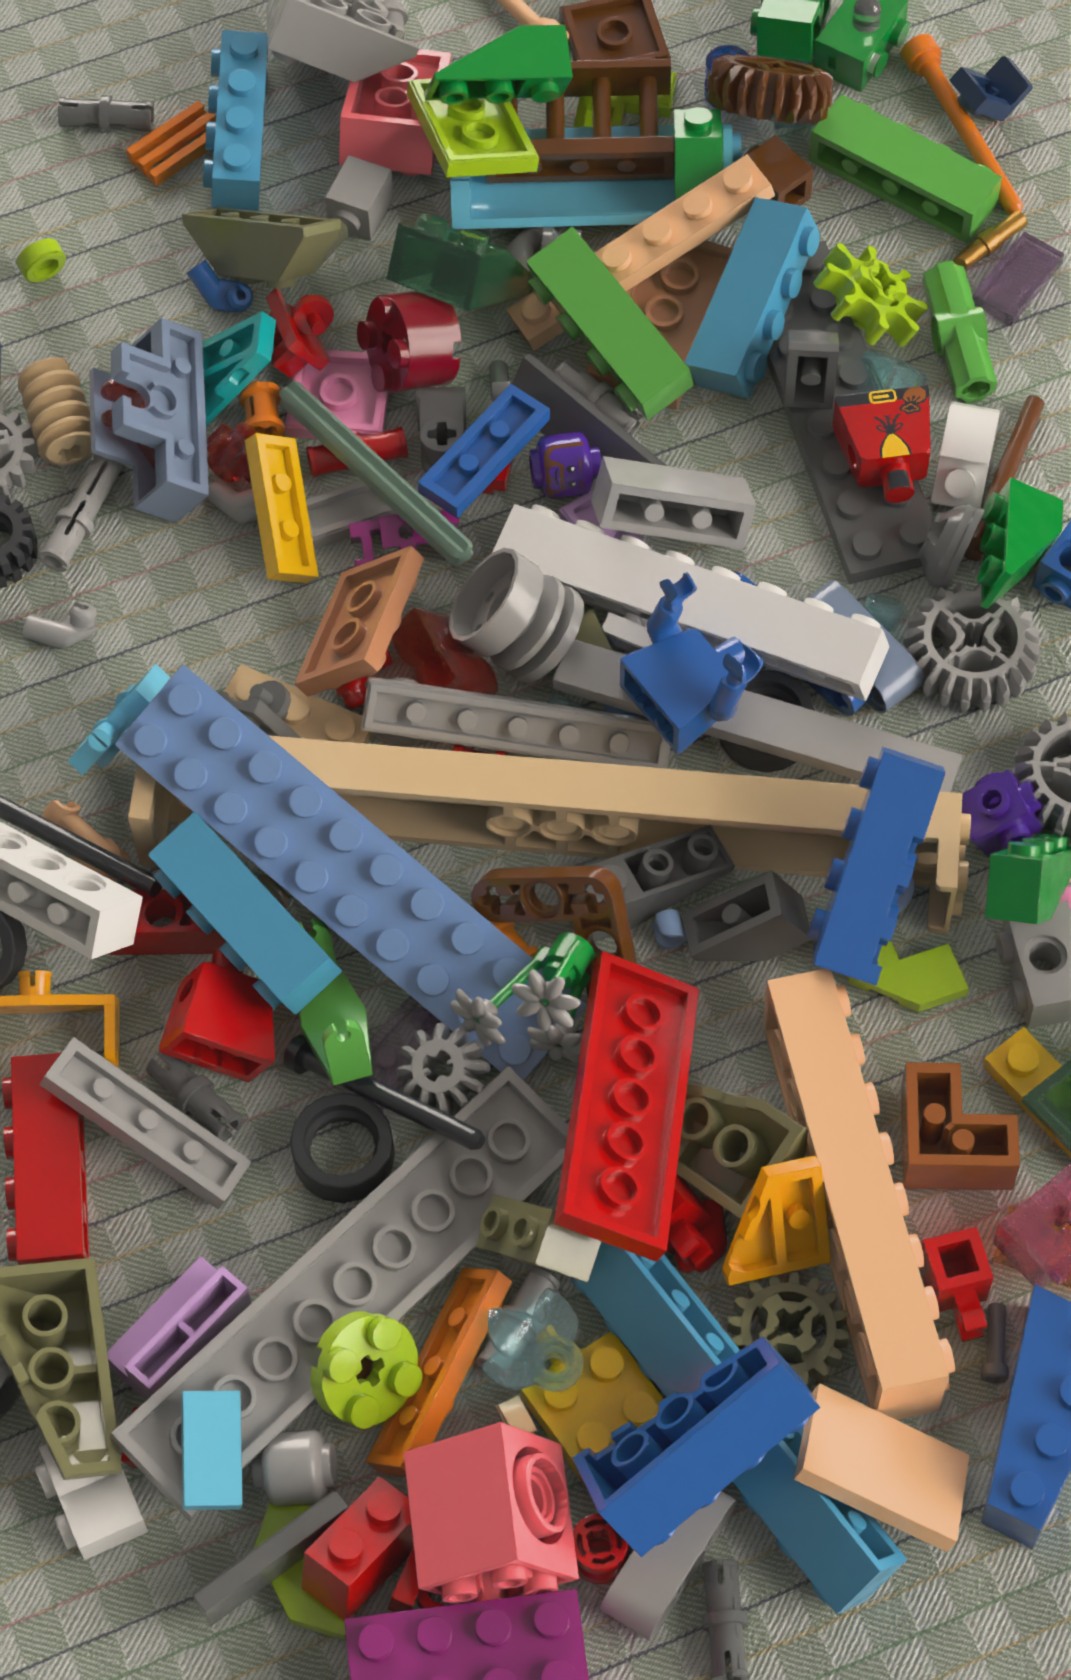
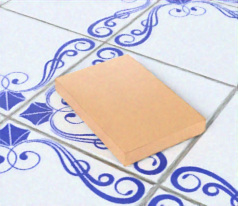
(883, 1468)

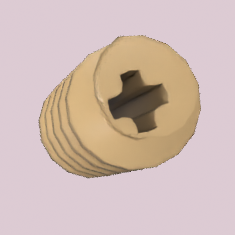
(56, 411)

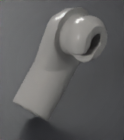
(65, 633)

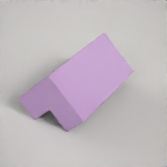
(177, 1326)

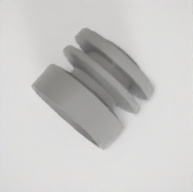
(516, 615)

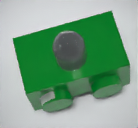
(859, 40)

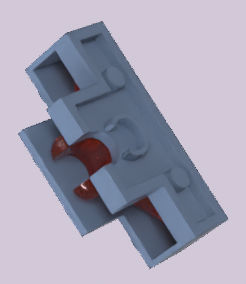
(155, 418)

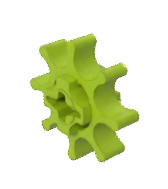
(870, 295)

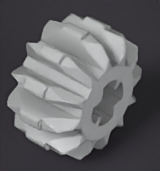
(441, 1050)

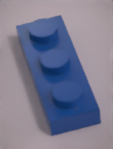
(483, 450)

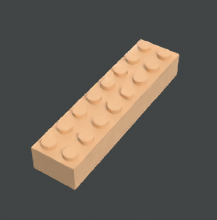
(870, 1248)

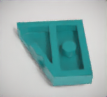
(235, 359)

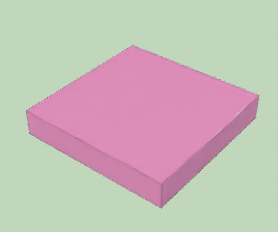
(346, 391)

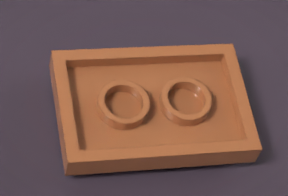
(359, 622)

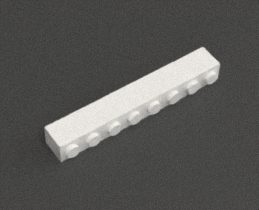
(625, 577)

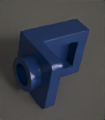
(991, 93)

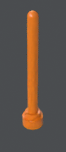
(923, 57)

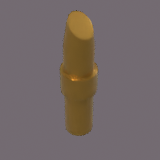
(991, 240)

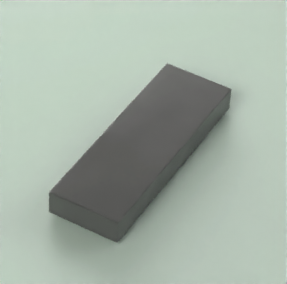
(267, 1560)

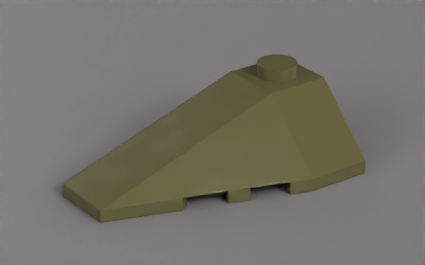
(730, 1140)
(60, 1361)

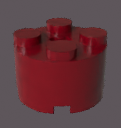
(410, 341)

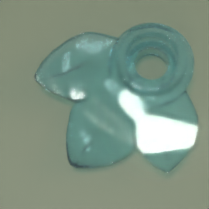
(529, 1340)

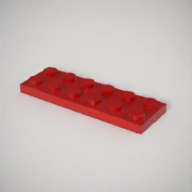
(628, 1107)

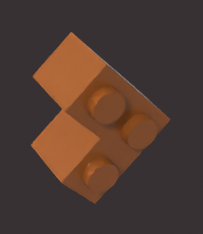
(950, 1147)

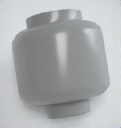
(296, 1468)

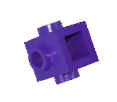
(1001, 811)

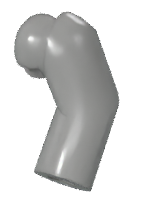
(526, 244)
(236, 505)

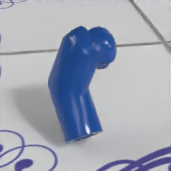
(220, 293)

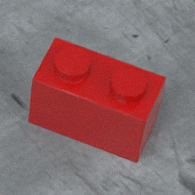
(359, 1550)

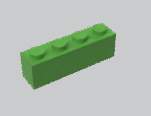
(905, 168)
(609, 324)

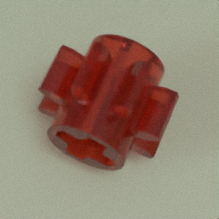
(228, 452)

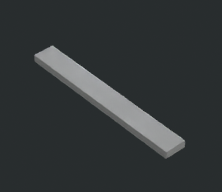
(760, 721)

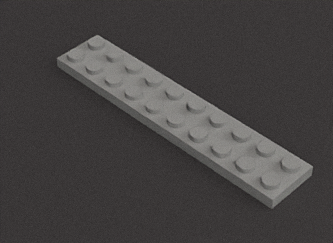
(372, 1261)

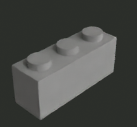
(673, 502)

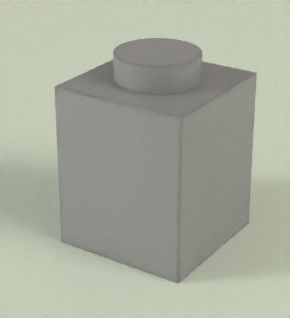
(360, 196)

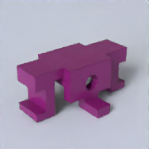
(390, 531)

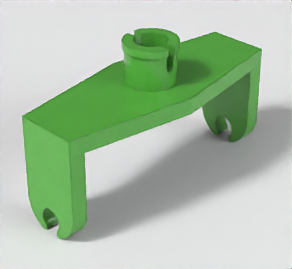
(337, 1022)

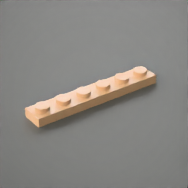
(659, 240)

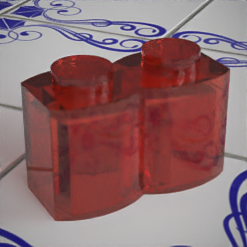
(439, 659)

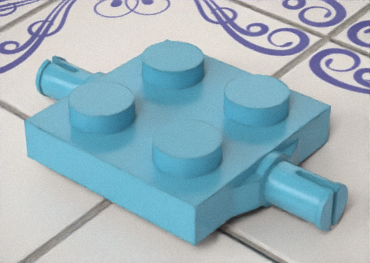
(99, 744)

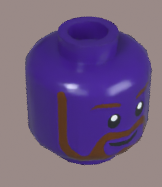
(564, 465)

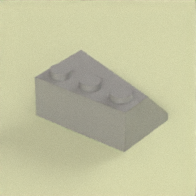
(337, 36)

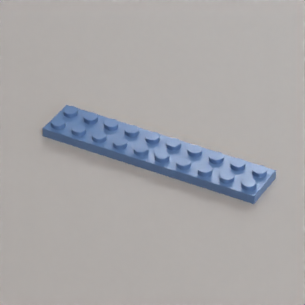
(331, 859)

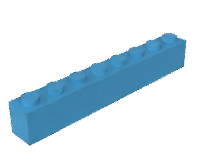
(677, 1343)

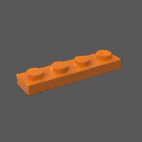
(444, 1364)

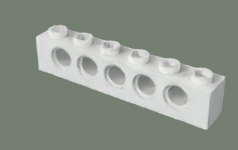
(64, 897)

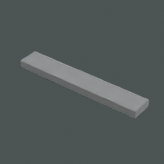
(511, 724)

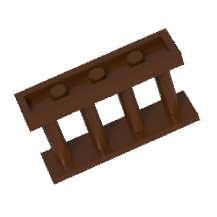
(603, 155)

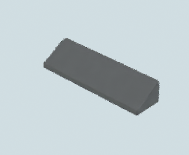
(576, 414)

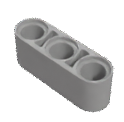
(653, 1583)

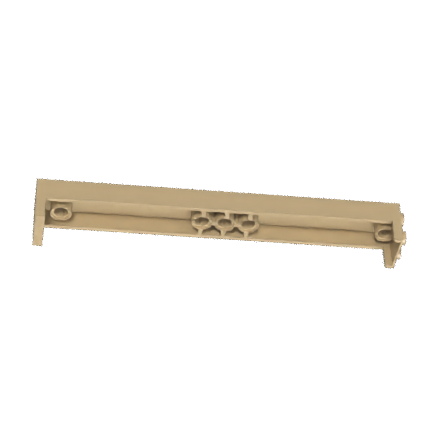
(592, 810)

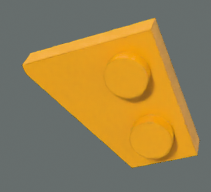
(782, 1224)

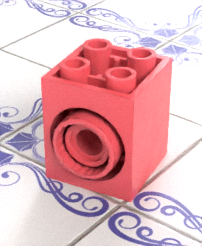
(490, 1515)

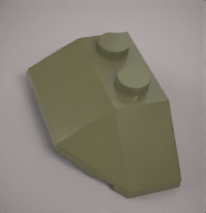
(264, 244)

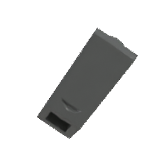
(665, 873)

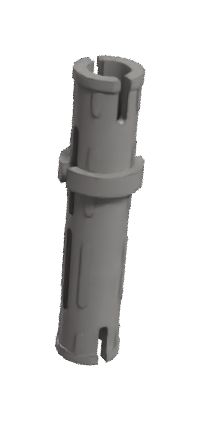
(75, 520)

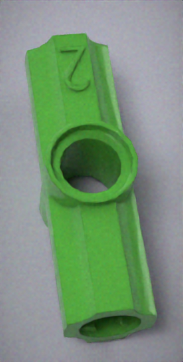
(959, 331)

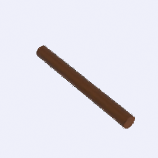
(1009, 463)

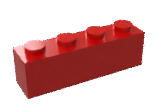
(48, 1168)

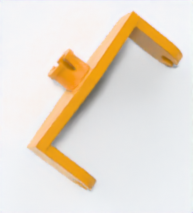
(36, 998)

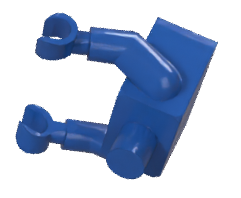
(680, 677)

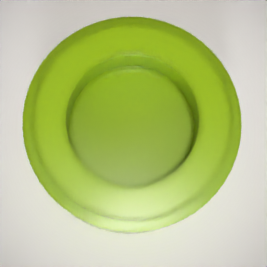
(41, 260)

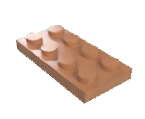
(678, 298)

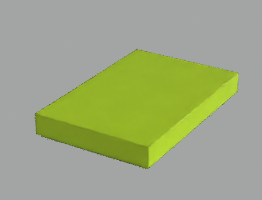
(473, 135)

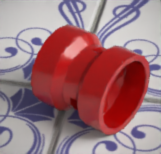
(596, 1559)

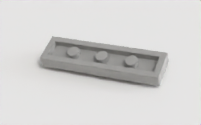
(145, 1123)

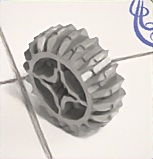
(974, 664)
(1049, 779)

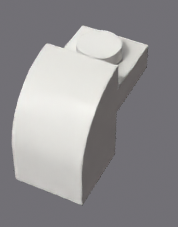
(965, 455)

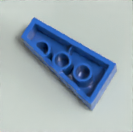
(876, 864)
(1036, 1424)
(695, 1445)

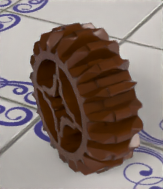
(770, 89)

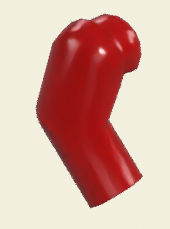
(714, 1234)

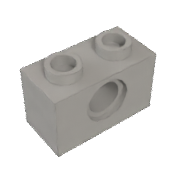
(1038, 993)

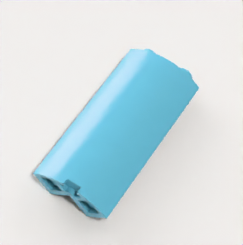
(569, 203)

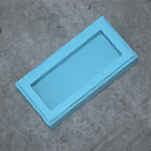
(211, 1450)

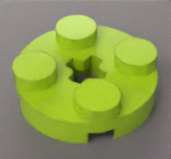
(392, 1375)

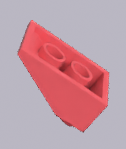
(381, 122)

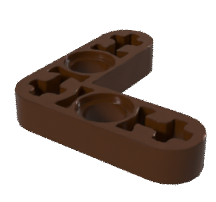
(584, 911)

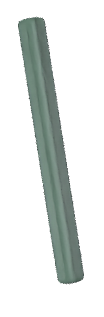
(376, 474)

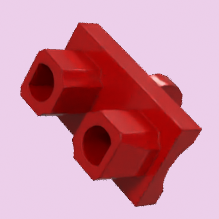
(298, 332)

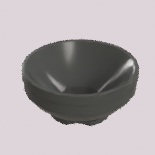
(948, 543)

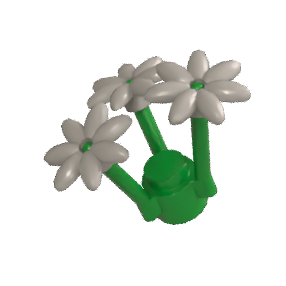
(563, 968)

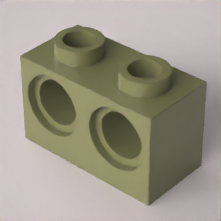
(531, 1237)

